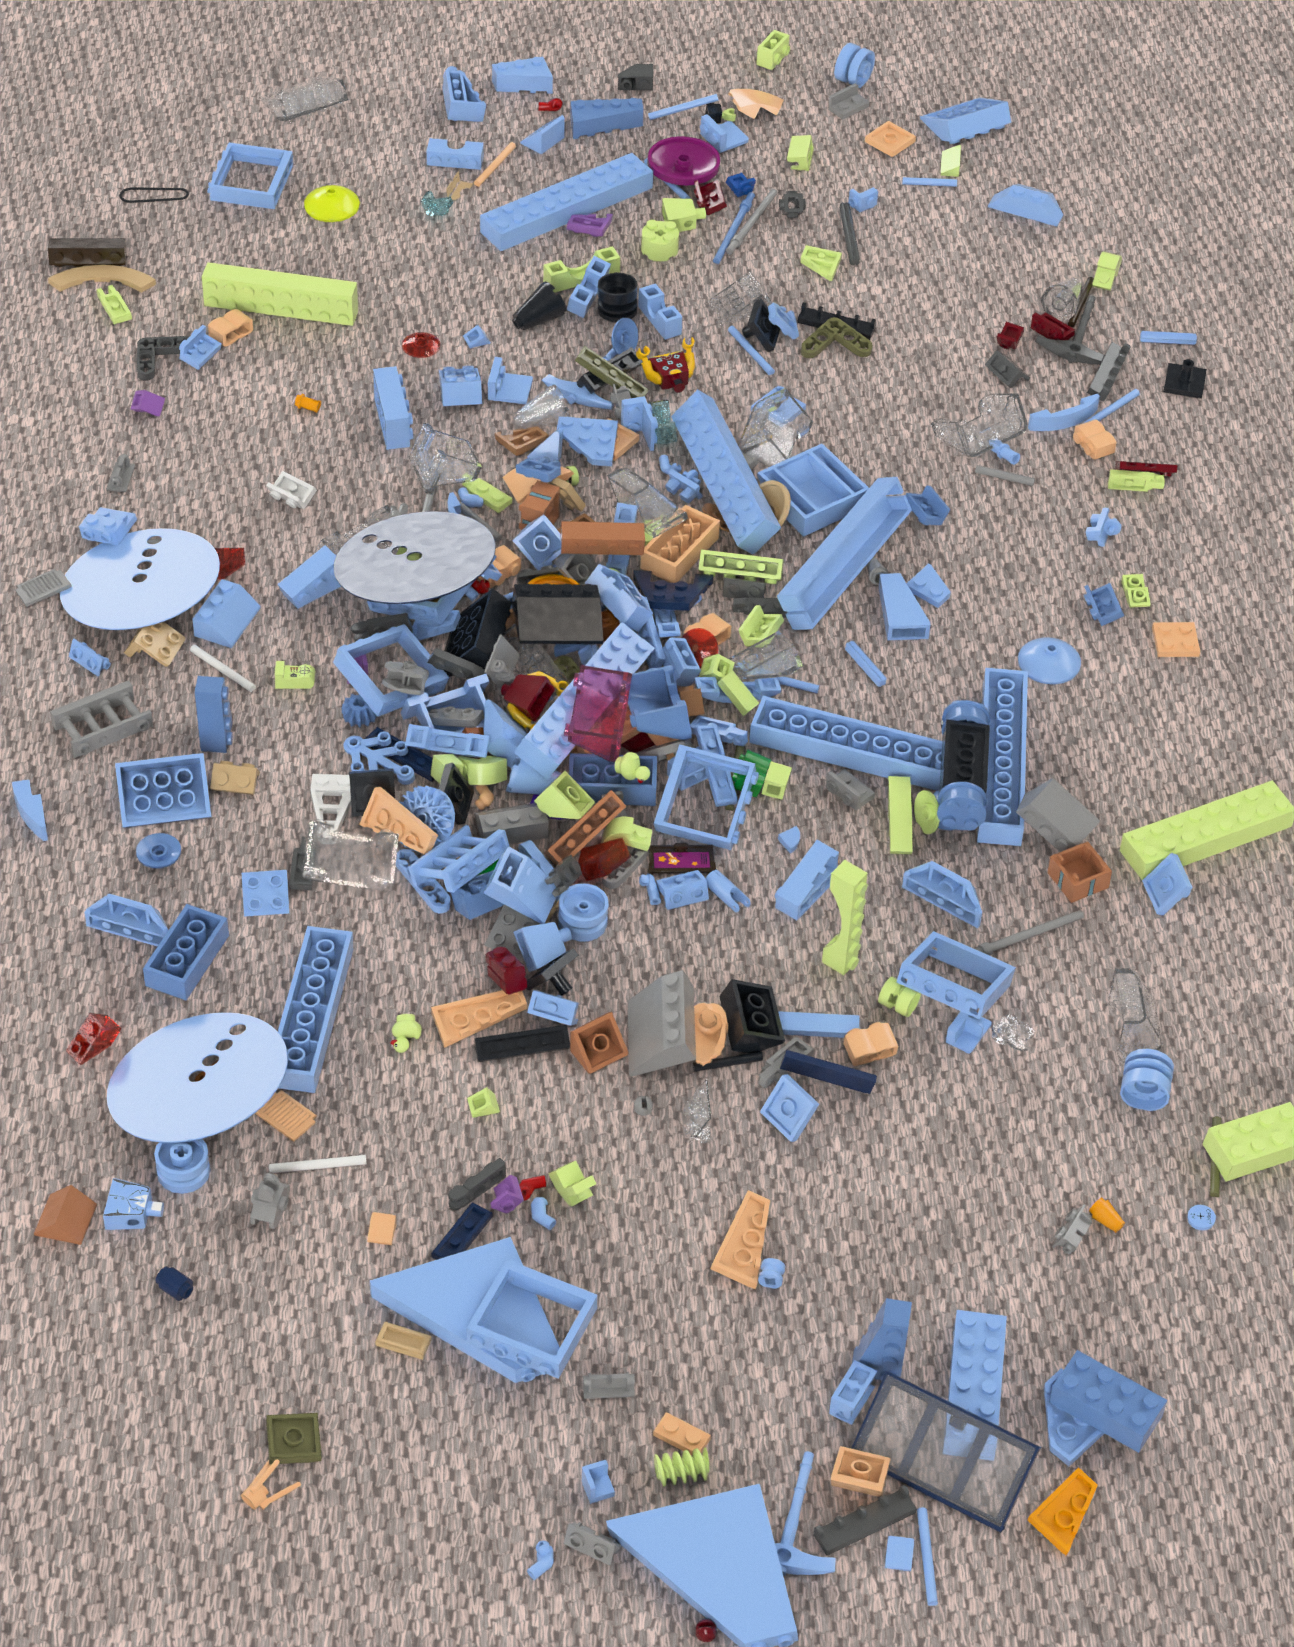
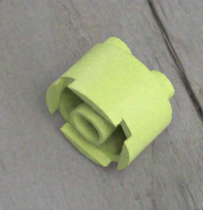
(660, 240)

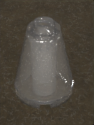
(1062, 299)
(542, 410)

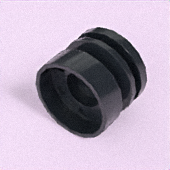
(617, 296)

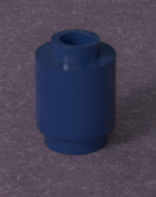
(174, 1283)

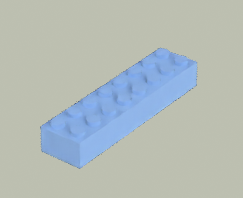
(313, 1004)

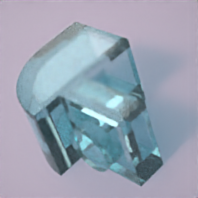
(666, 427)

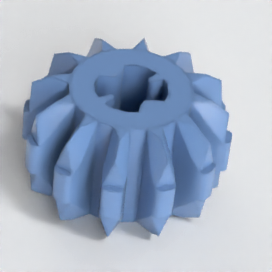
(357, 711)

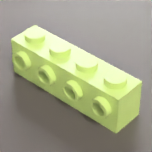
(741, 565)

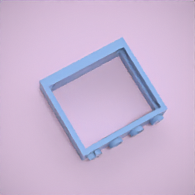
(257, 155)
(423, 611)
(365, 687)
(714, 760)
(963, 958)
(543, 1286)

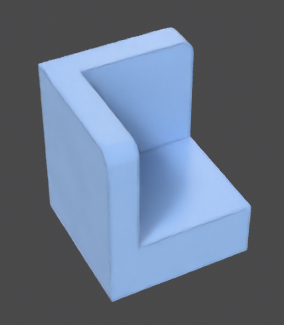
(597, 1482)

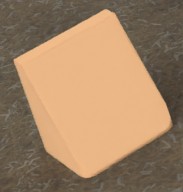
(381, 1228)

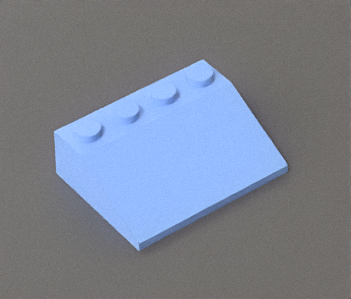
(968, 119)
(163, 790)

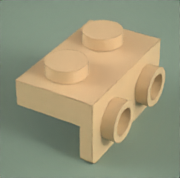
(234, 778)

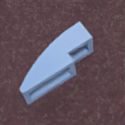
(30, 808)

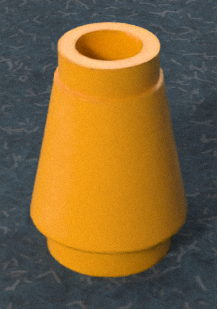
(1106, 1214)

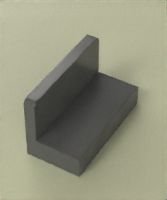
(1005, 369)

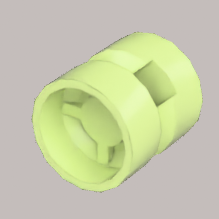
(898, 996)

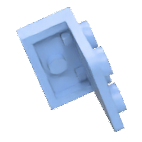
(722, 136)

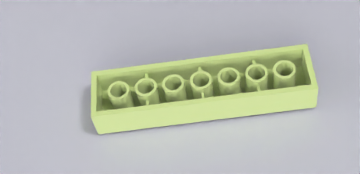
(280, 294)
(1209, 828)

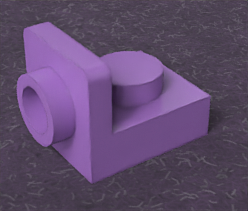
(507, 1195)

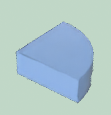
(790, 839)

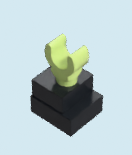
(716, 113)

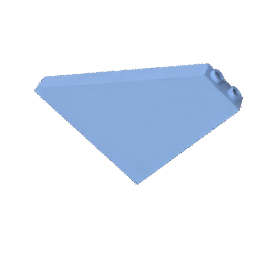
(448, 1293)
(719, 1561)

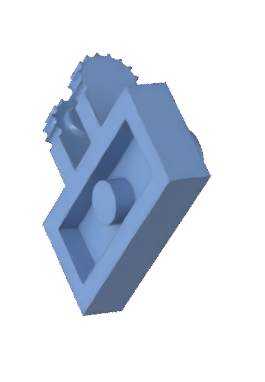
(539, 469)

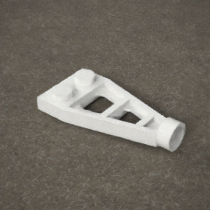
(331, 786)

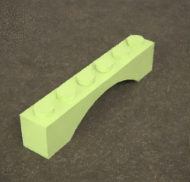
(848, 887)

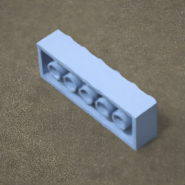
(977, 1363)

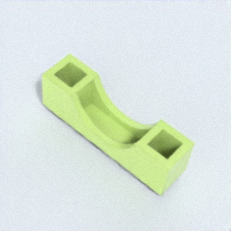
(565, 278)

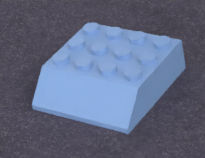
(818, 486)

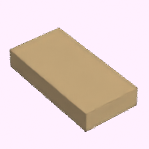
(403, 1340)

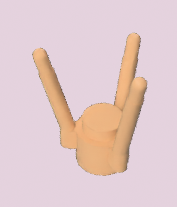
(256, 1493)

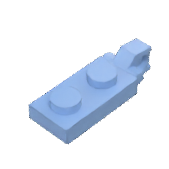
(727, 731)

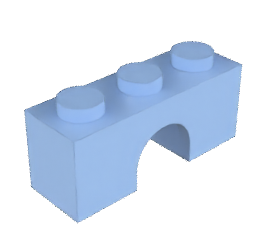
(467, 157)
(586, 292)
(665, 320)

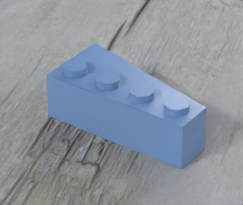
(471, 900)
(886, 1339)

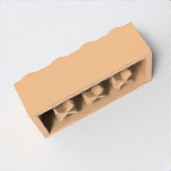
(680, 547)

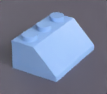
(225, 614)

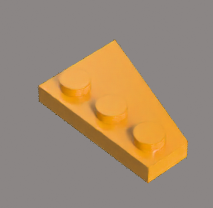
(1064, 1510)

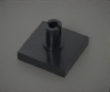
(761, 326)
(1185, 379)
(362, 786)
(458, 791)
(552, 972)

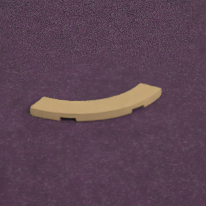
(102, 273)

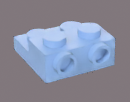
(107, 526)

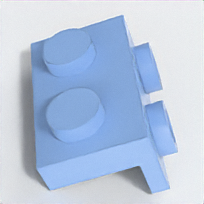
(198, 348)

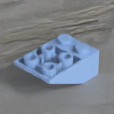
(460, 386)
(521, 886)

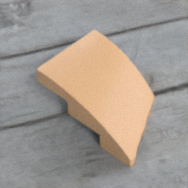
(750, 101)
(521, 485)

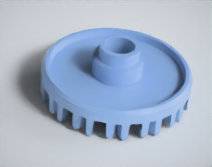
(433, 809)

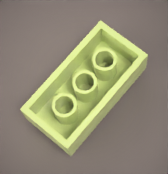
(1252, 1142)

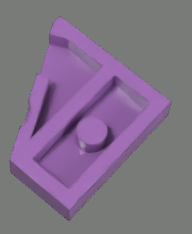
(589, 224)

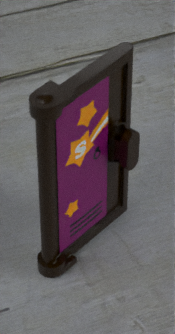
(666, 860)

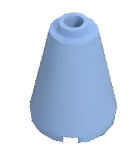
(527, 780)

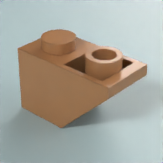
(693, 700)

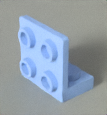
(507, 386)
(637, 416)

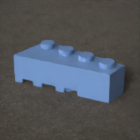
(605, 115)
(213, 714)

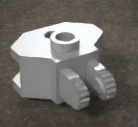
(406, 677)
(269, 1201)

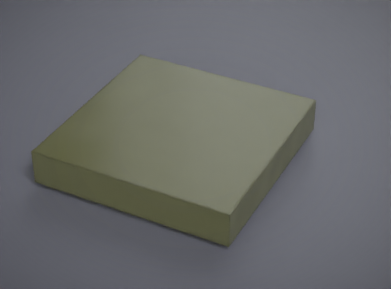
(293, 1438)

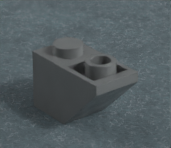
(636, 78)

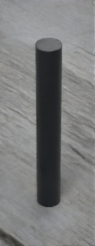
(729, 1061)

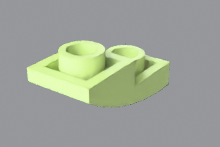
(1135, 590)

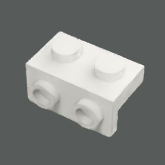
(293, 490)

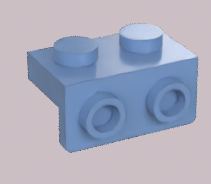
(928, 506)
(1104, 604)

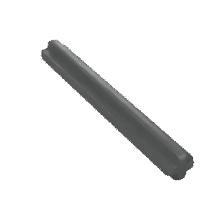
(849, 233)

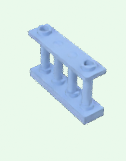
(467, 866)

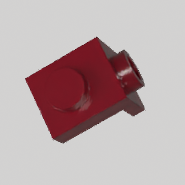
(1010, 336)

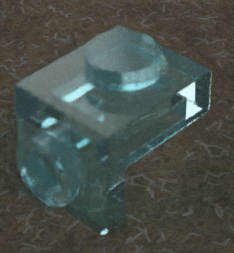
(436, 206)

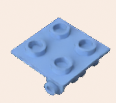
(265, 893)

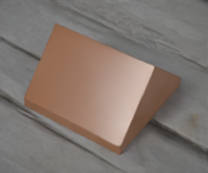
(597, 1043)
(66, 1216)

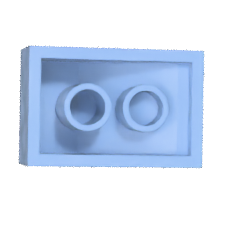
(503, 732)

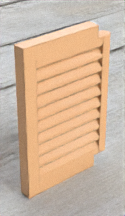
(287, 1115)

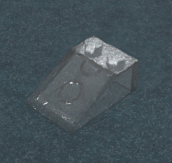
(767, 659)

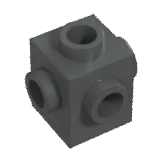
(796, 199)

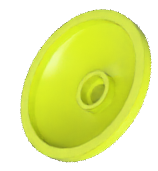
(331, 203)

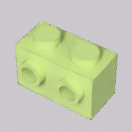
(773, 50)

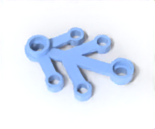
(378, 756)

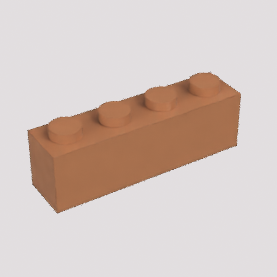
(602, 538)
(586, 828)

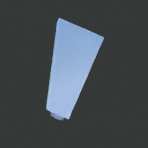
(901, 610)

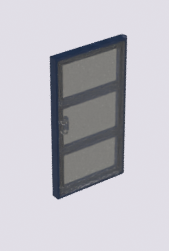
(947, 1451)

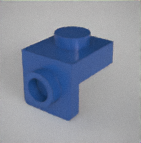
(740, 184)

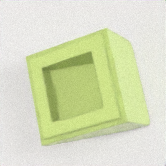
(483, 1103)

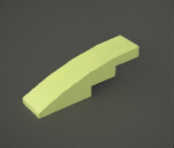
(900, 815)

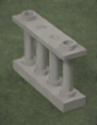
(97, 703)

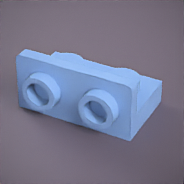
(683, 889)

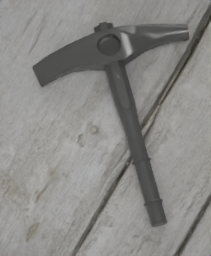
(1074, 350)

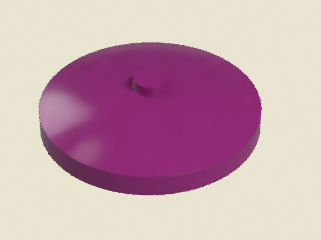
(683, 160)

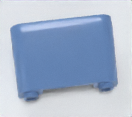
(657, 705)

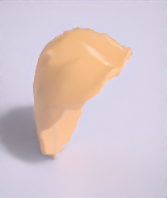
(710, 1031)

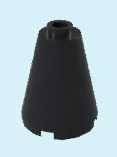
(539, 307)

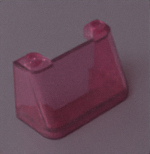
(599, 711)

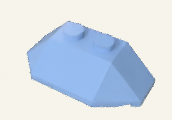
(1028, 203)
(945, 891)
(127, 919)

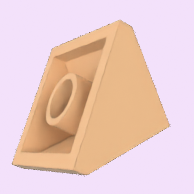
(860, 1471)

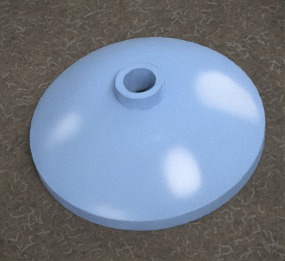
(1049, 660)

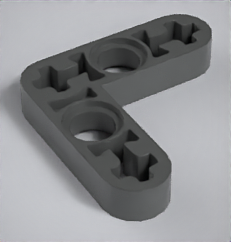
(151, 351)

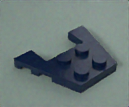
(671, 595)

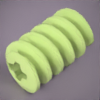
(682, 1467)

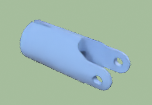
(726, 890)

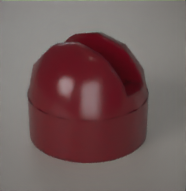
(707, 1631)

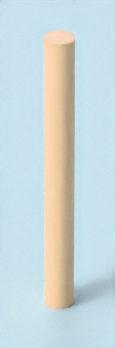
(499, 159)

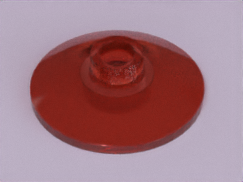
(421, 344)
(706, 643)

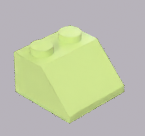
(564, 799)

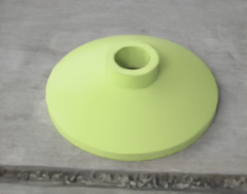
(926, 811)

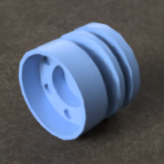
(1147, 1079)

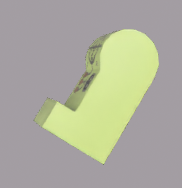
(294, 676)

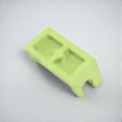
(801, 151)

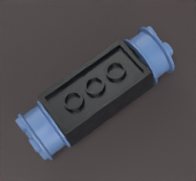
(964, 765)

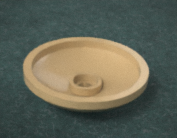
(778, 499)

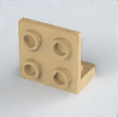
(158, 641)

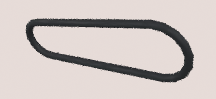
(152, 200)

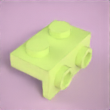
(759, 626)

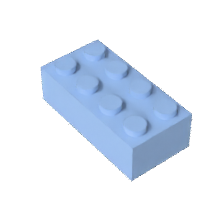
(392, 407)

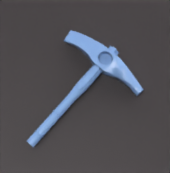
(580, 395)
(790, 1558)

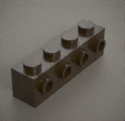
(87, 251)

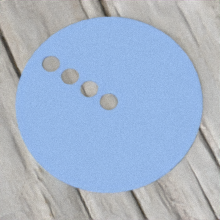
(176, 581)
(152, 1085)

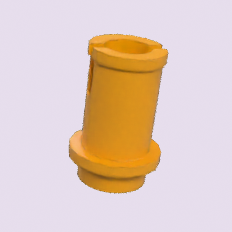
(307, 403)

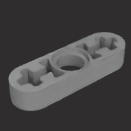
(624, 873)

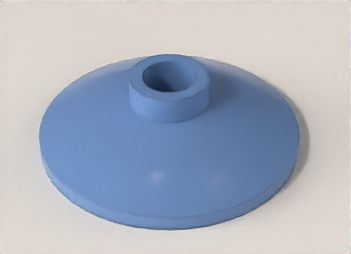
(624, 335)
(158, 850)

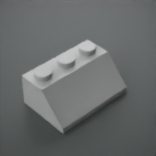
(1057, 815)
(519, 822)

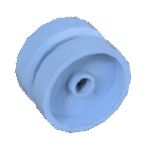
(854, 65)
(583, 911)
(182, 1165)

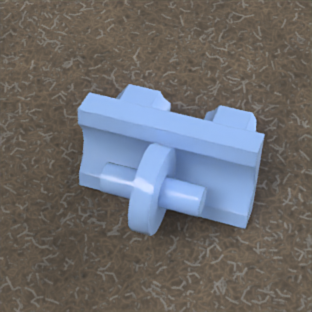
(687, 482)
(1102, 527)

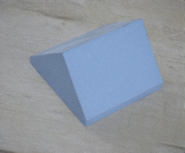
(546, 136)
(549, 447)
(539, 541)

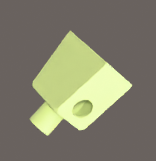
(682, 213)

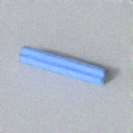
(1168, 337)
(865, 663)

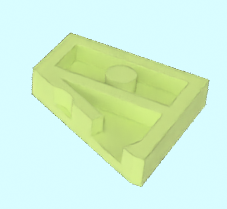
(821, 261)

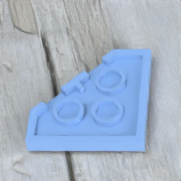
(591, 437)
(1066, 1434)

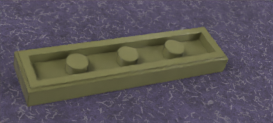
(609, 372)

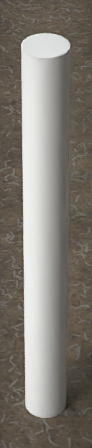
(222, 668)
(317, 1164)

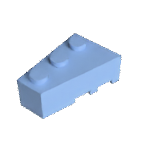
(522, 75)
(460, 99)
(311, 579)
(620, 597)
(807, 881)

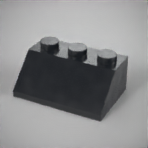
(751, 1016)

